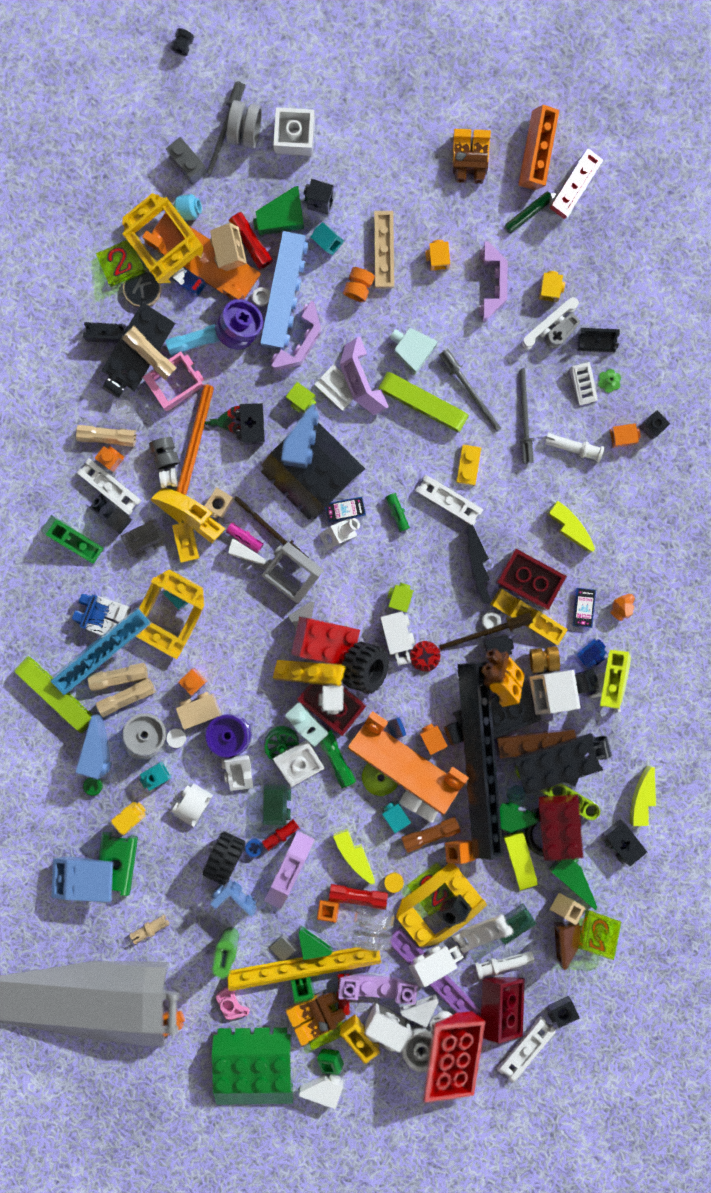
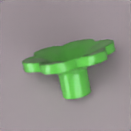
(605, 382)

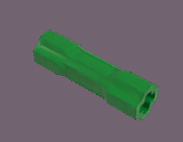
(342, 770)

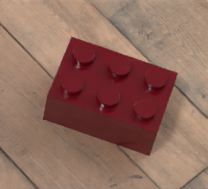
(531, 579)
(339, 722)
(561, 827)

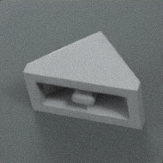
(305, 611)

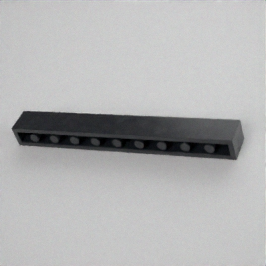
(480, 761)

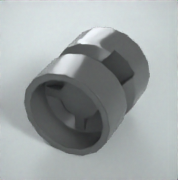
(166, 459)

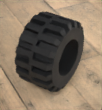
(365, 667)
(223, 858)

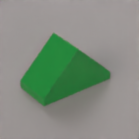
(313, 946)
(303, 989)

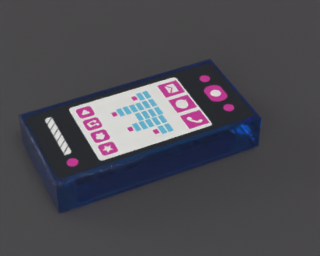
(345, 509)
(584, 607)

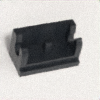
(103, 332)
(598, 340)

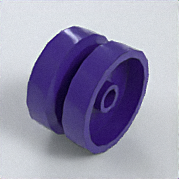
(238, 324)
(218, 740)

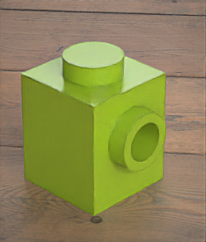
(300, 398)
(400, 597)

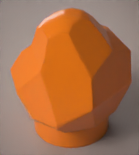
(623, 607)

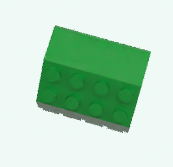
(252, 1066)

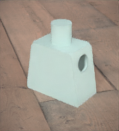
(413, 348)
(302, 720)

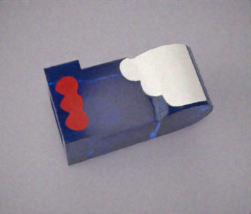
(189, 281)

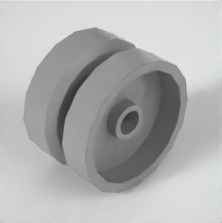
(244, 124)
(149, 726)

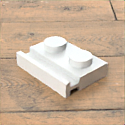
(335, 387)

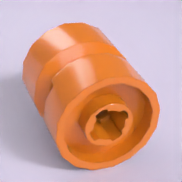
(359, 282)

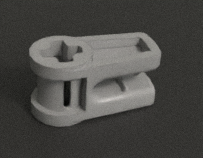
(562, 330)

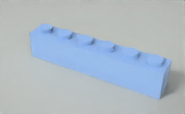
(283, 291)

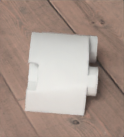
(238, 772)
(192, 805)

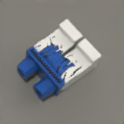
(97, 610)

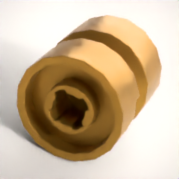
(544, 660)

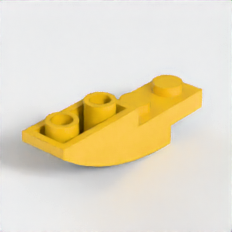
(190, 511)

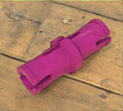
(244, 537)

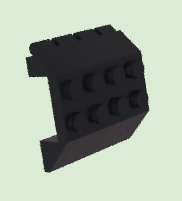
(323, 479)

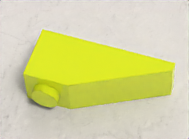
(615, 679)

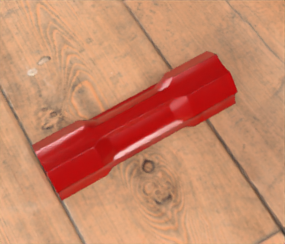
(251, 242)
(343, 894)

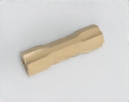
(149, 353)
(105, 435)
(102, 680)
(113, 703)

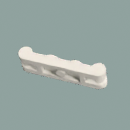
(555, 318)
(109, 486)
(449, 500)
(482, 933)
(526, 1049)

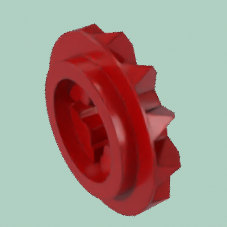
(417, 651)

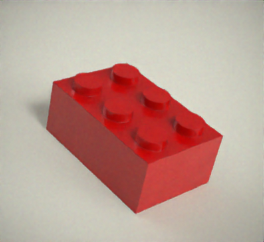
(323, 640)

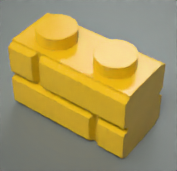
(129, 817)
(354, 1034)

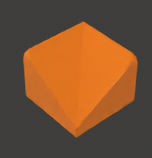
(328, 911)

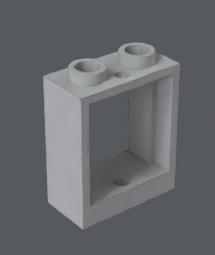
(283, 583)

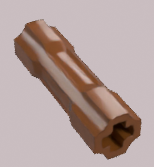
(444, 829)

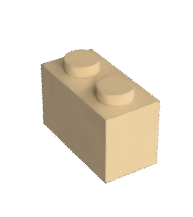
(227, 247)
(198, 711)

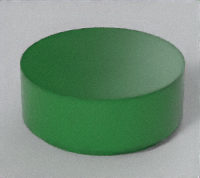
(92, 786)

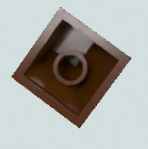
(566, 941)

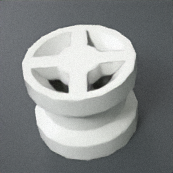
(168, 477)

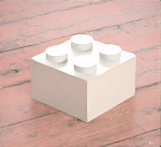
(294, 131)
(387, 1028)

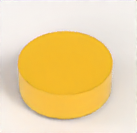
(393, 882)

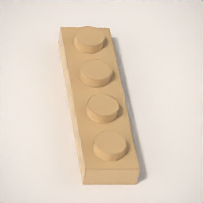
(384, 249)

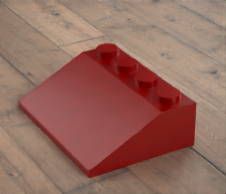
(454, 1057)

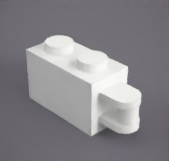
(397, 635)
(435, 964)

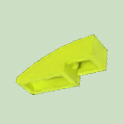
(571, 526)
(643, 797)
(354, 855)
(520, 860)

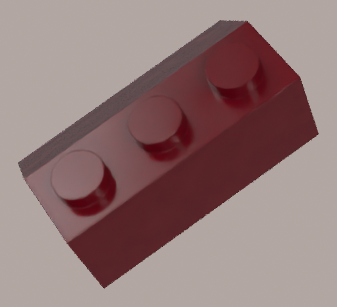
(502, 1008)

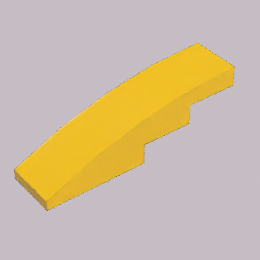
(542, 624)

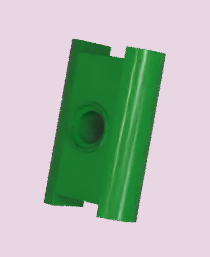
(125, 852)

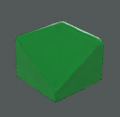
(330, 1061)

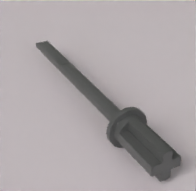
(236, 94)
(454, 367)
(526, 442)

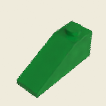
(72, 539)
(572, 875)

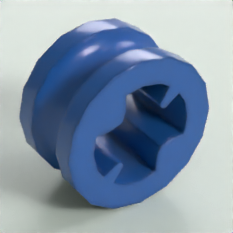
(259, 850)

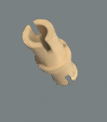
(149, 929)

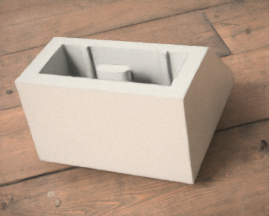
(554, 692)

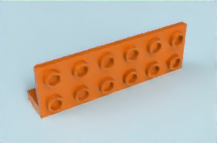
(232, 283)
(405, 765)

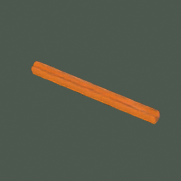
(195, 439)

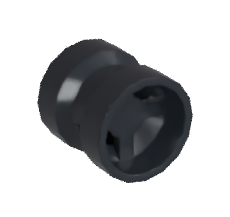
(182, 41)

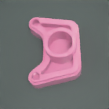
(229, 1005)

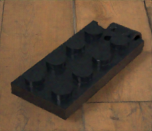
(155, 329)
(504, 718)
(562, 762)

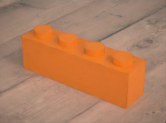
(538, 147)

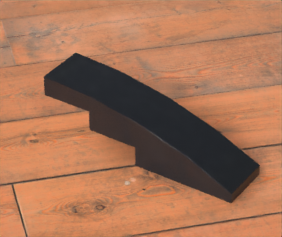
(477, 556)

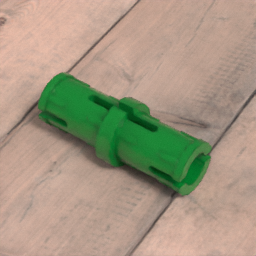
(393, 502)

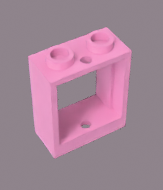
(175, 360)

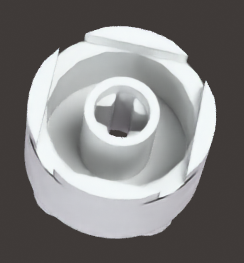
(414, 1058)

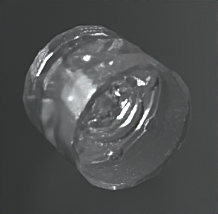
(372, 931)

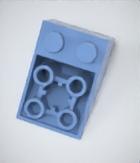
(298, 443)
(81, 879)

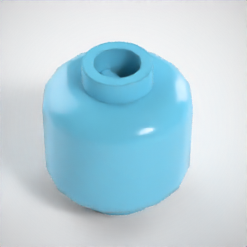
(188, 207)

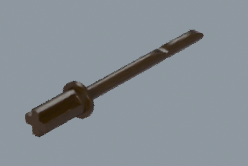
(263, 523)
(512, 623)

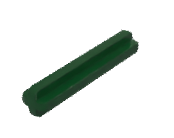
(528, 212)

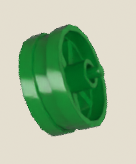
(281, 743)

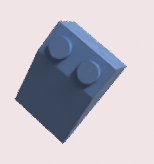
(95, 751)

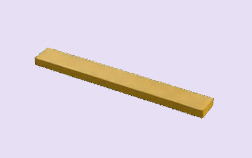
(300, 968)

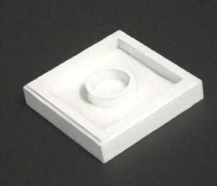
(298, 763)

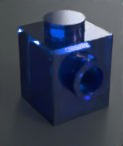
(592, 652)

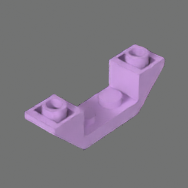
(492, 257)
(284, 360)
(370, 400)
(289, 870)
(378, 986)

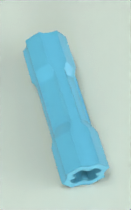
(192, 340)

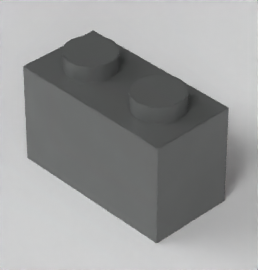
(186, 160)

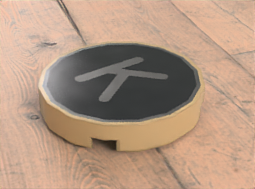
(142, 289)

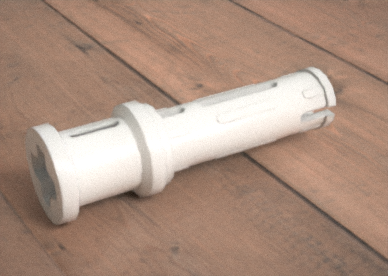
(583, 449)
(496, 966)

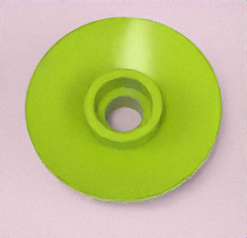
(373, 785)

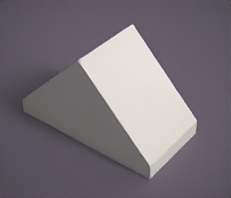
(422, 1011)

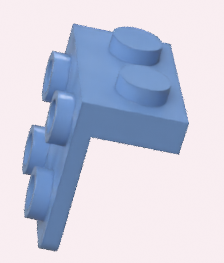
(234, 890)

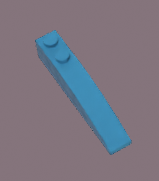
(99, 651)

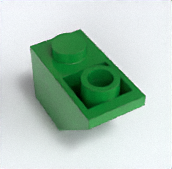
(514, 819)

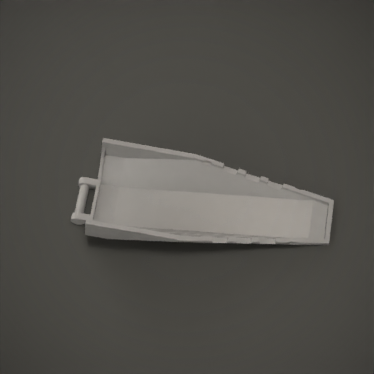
(93, 1001)

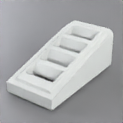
(575, 379)
(239, 550)

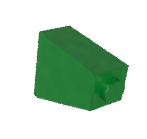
(280, 214)

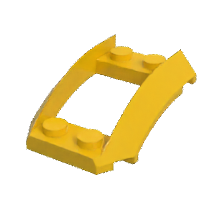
(174, 259)
(183, 589)
(457, 884)

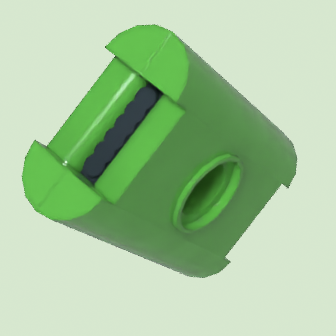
(225, 952)

